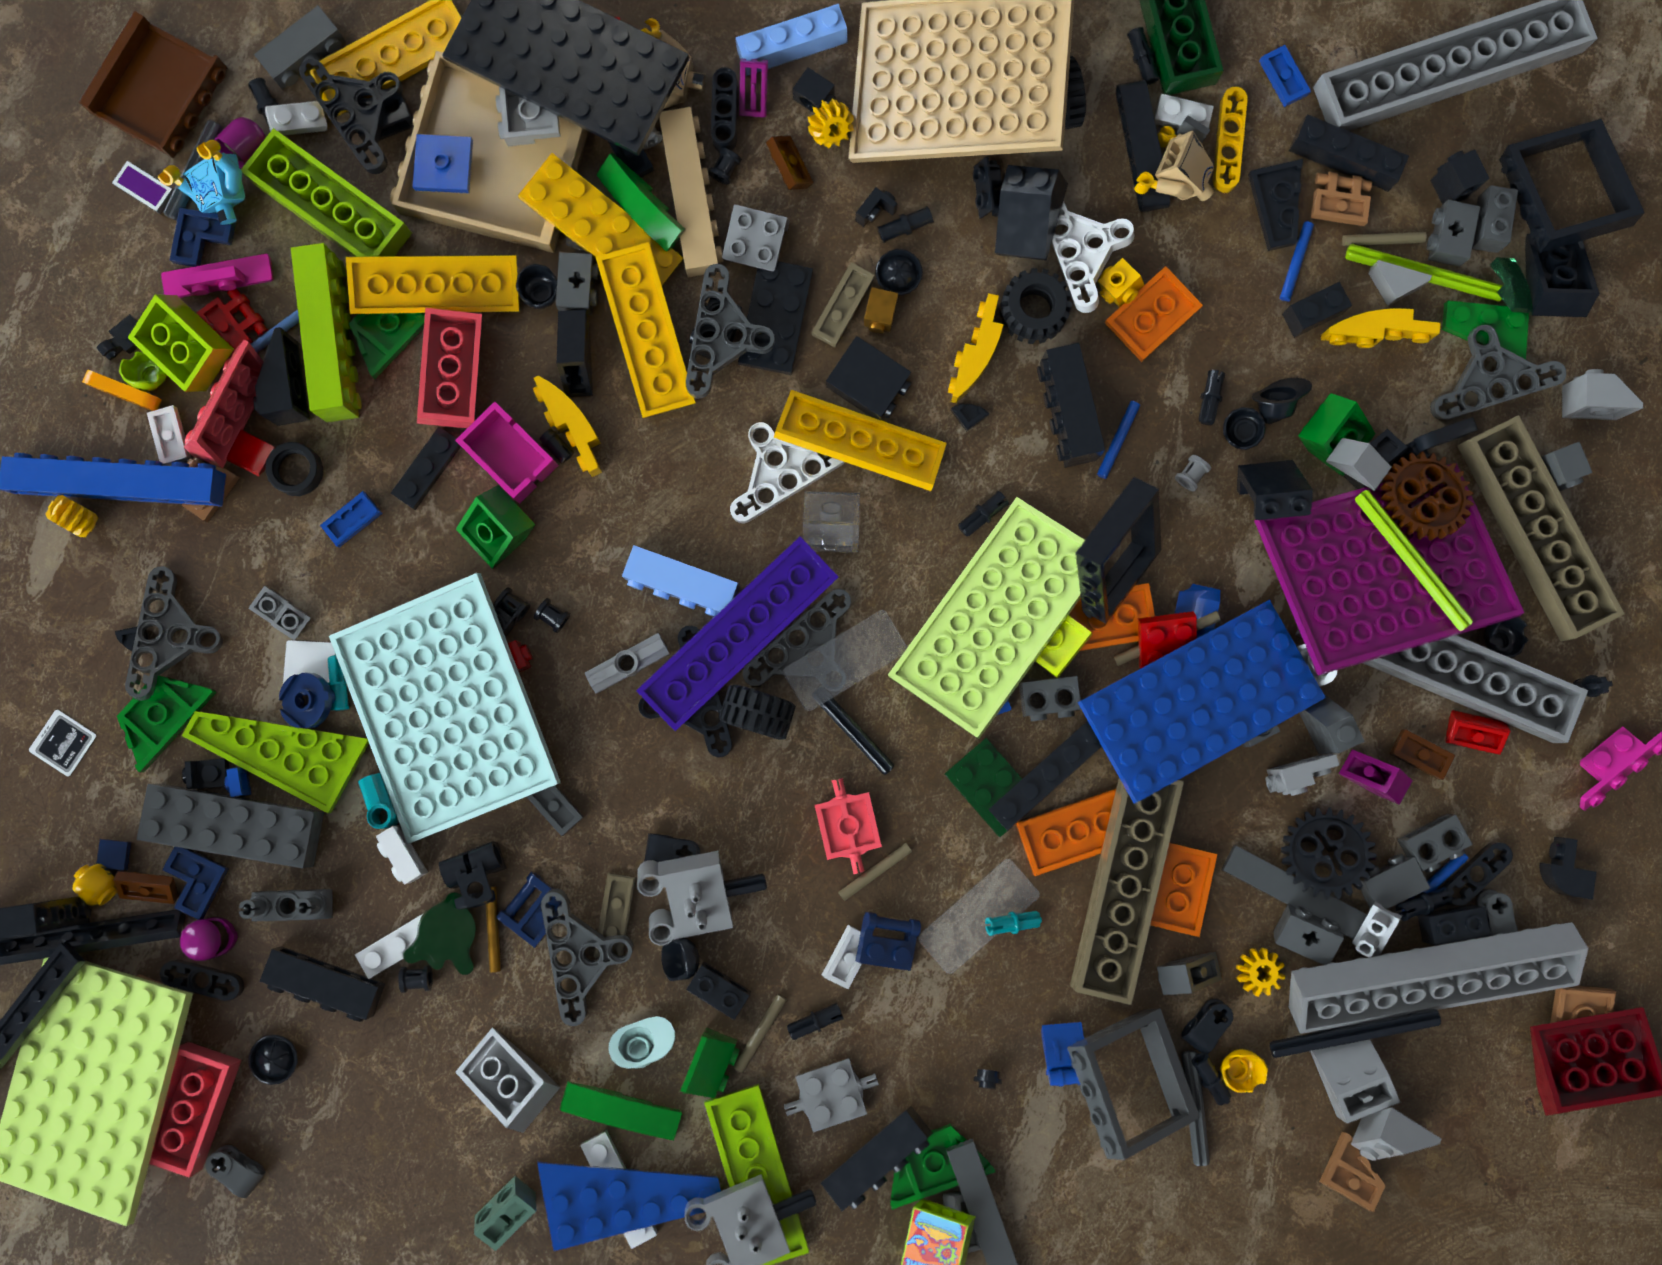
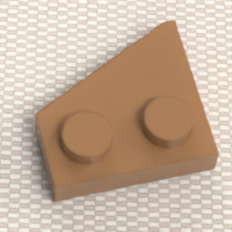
(1352, 1175)

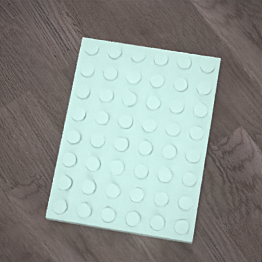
(444, 708)

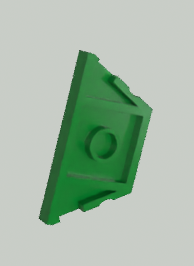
(384, 337)
(158, 720)
(930, 1170)

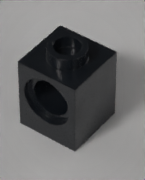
(812, 89)

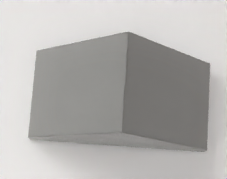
(1396, 281)
(1359, 462)

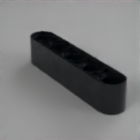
(1141, 140)

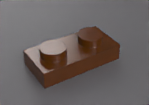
(789, 162)
(1422, 754)
(146, 887)

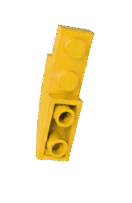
(1372, 326)
(975, 358)
(566, 415)

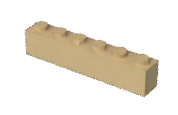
(689, 190)

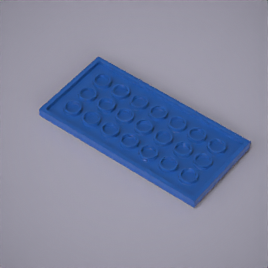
(1201, 701)

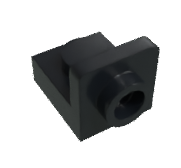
(870, 208)
(205, 773)

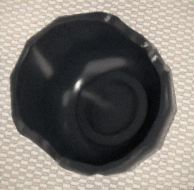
(537, 286)
(1244, 428)
(1506, 637)
(680, 959)

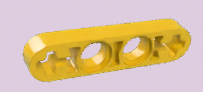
(1228, 139)

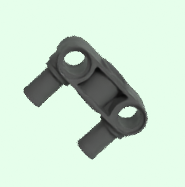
(274, 905)

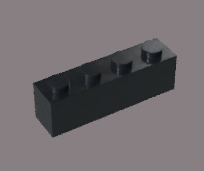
(1348, 152)
(322, 983)
(876, 1158)

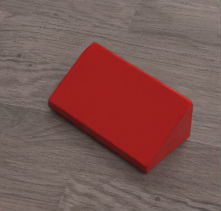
(250, 453)
(1477, 732)

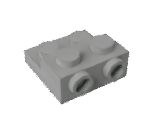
(523, 120)
(1296, 776)

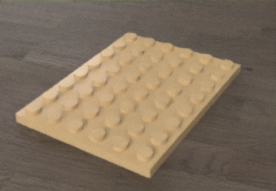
(960, 78)

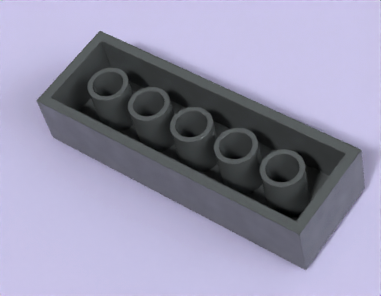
(230, 825)

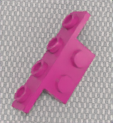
(218, 276)
(1614, 761)

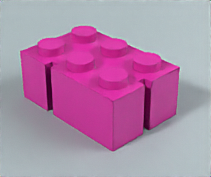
(506, 452)

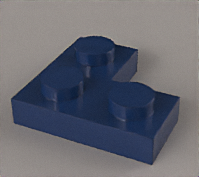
(191, 233)
(202, 880)

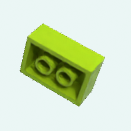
(180, 343)

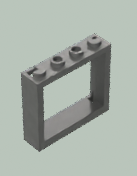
(1168, 1071)

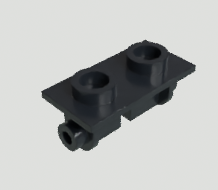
(986, 177)

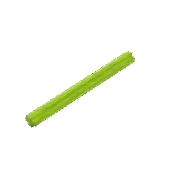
(1439, 276)
(1414, 560)

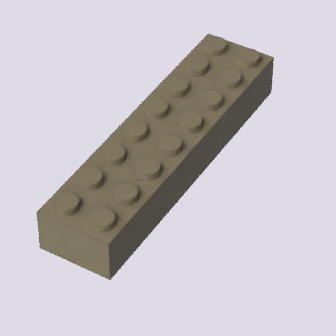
(1540, 529)
(1125, 893)

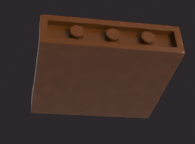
(153, 85)

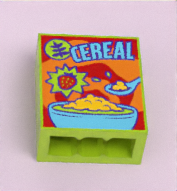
(937, 1235)

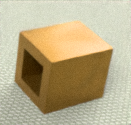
(880, 310)

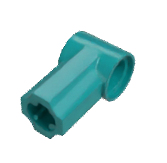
(377, 799)

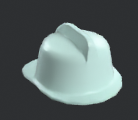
(642, 1042)

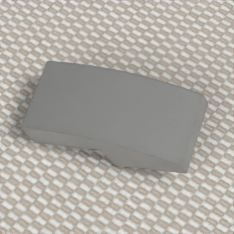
(279, 612)

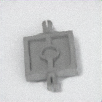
(831, 1095)

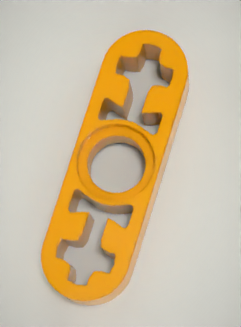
(121, 390)

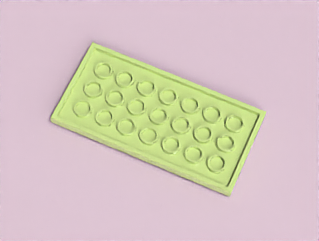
(994, 619)

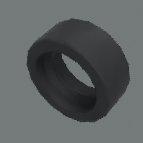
(279, 454)

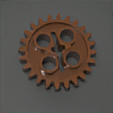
(1442, 517)

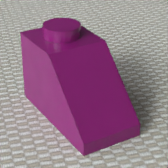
(1376, 776)

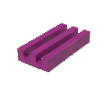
(753, 64)

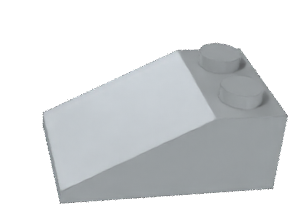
(507, 1081)

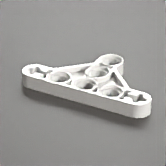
(1086, 258)
(770, 477)

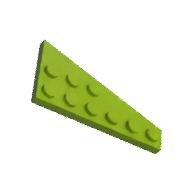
(298, 760)

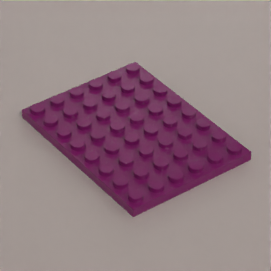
(1361, 598)

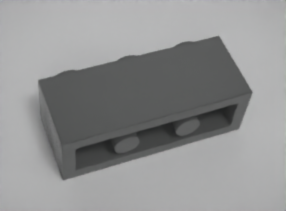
(308, 38)

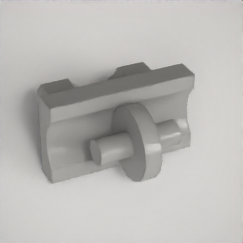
(1376, 930)

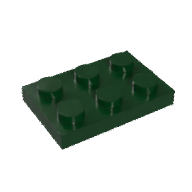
(983, 780)

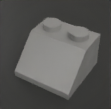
(1598, 397)
(1390, 1135)

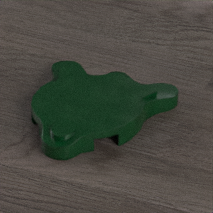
(444, 935)

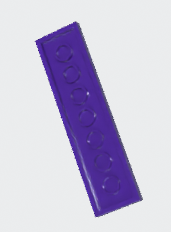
(737, 633)

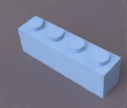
(794, 38)
(678, 580)

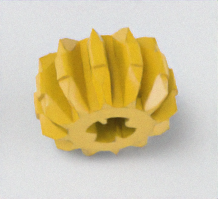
(830, 123)
(71, 516)
(1269, 967)

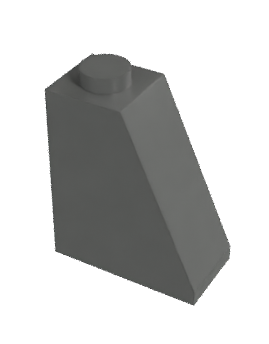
(1331, 727)

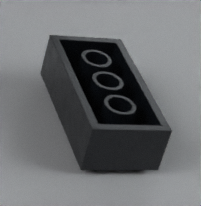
(1071, 405)

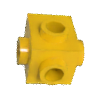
(1120, 283)

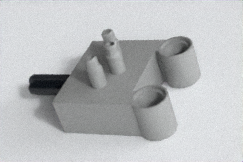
(694, 893)
(748, 1221)

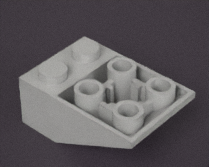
(1355, 1079)

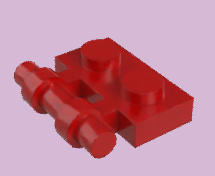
(222, 321)

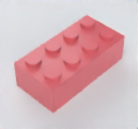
(449, 368)
(193, 1108)

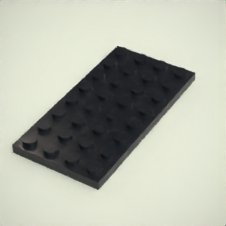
(571, 63)

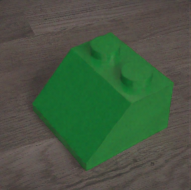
(1333, 421)
(494, 526)
(710, 1063)

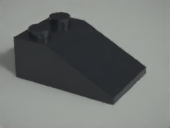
(1029, 211)
(1560, 280)
(281, 382)

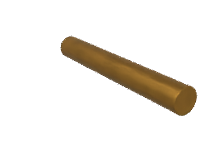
(493, 935)

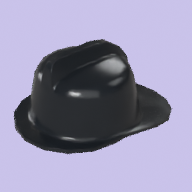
(1281, 398)

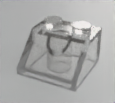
(831, 521)

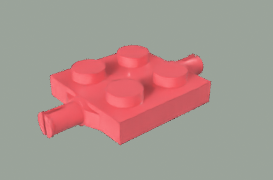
(848, 826)

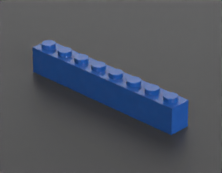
(112, 480)

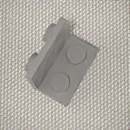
(754, 238)

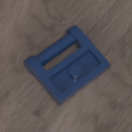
(531, 926)
(884, 950)

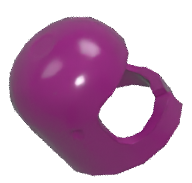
(242, 137)
(202, 939)

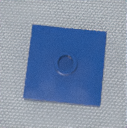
(442, 163)

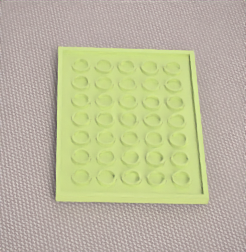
(93, 1092)

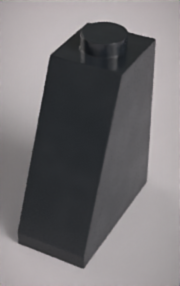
(574, 353)

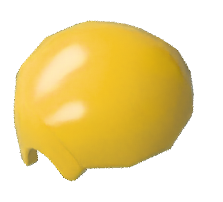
(1243, 1070)

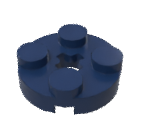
(319, 704)

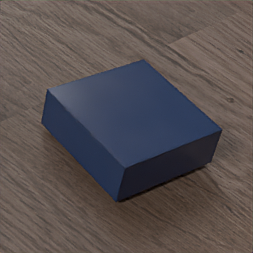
(114, 854)

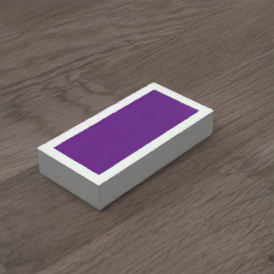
(143, 187)

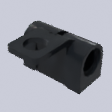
(472, 867)

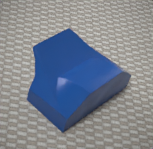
(1201, 600)

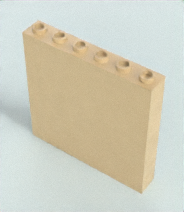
(465, 105)

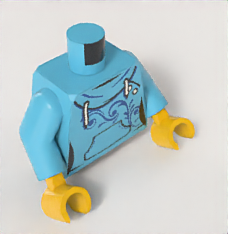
(212, 183)

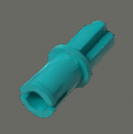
(337, 684)
(1013, 922)

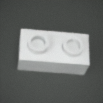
(405, 861)

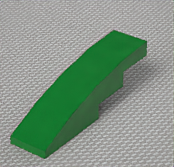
(639, 202)
(620, 1110)

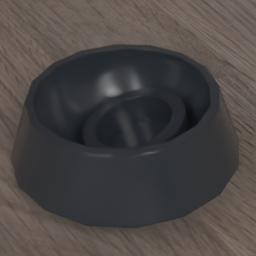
(899, 271)
(273, 1059)

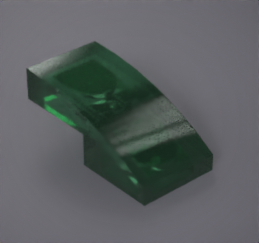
(1515, 289)

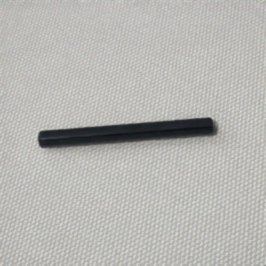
(1355, 1033)

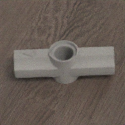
(610, 671)

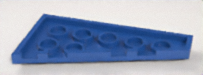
(608, 1201)

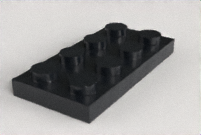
(779, 304)

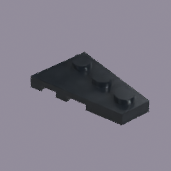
(1277, 200)

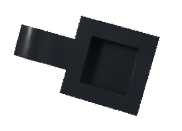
(120, 340)

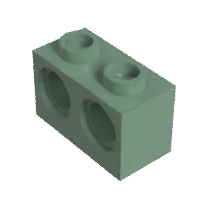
(505, 1213)

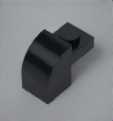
(1562, 875)

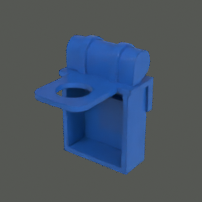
(1057, 1057)

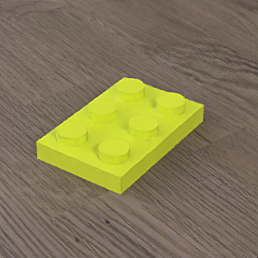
(1063, 646)

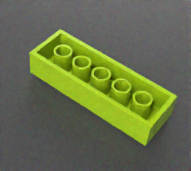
(324, 199)
(325, 333)

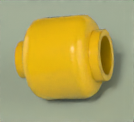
(94, 884)

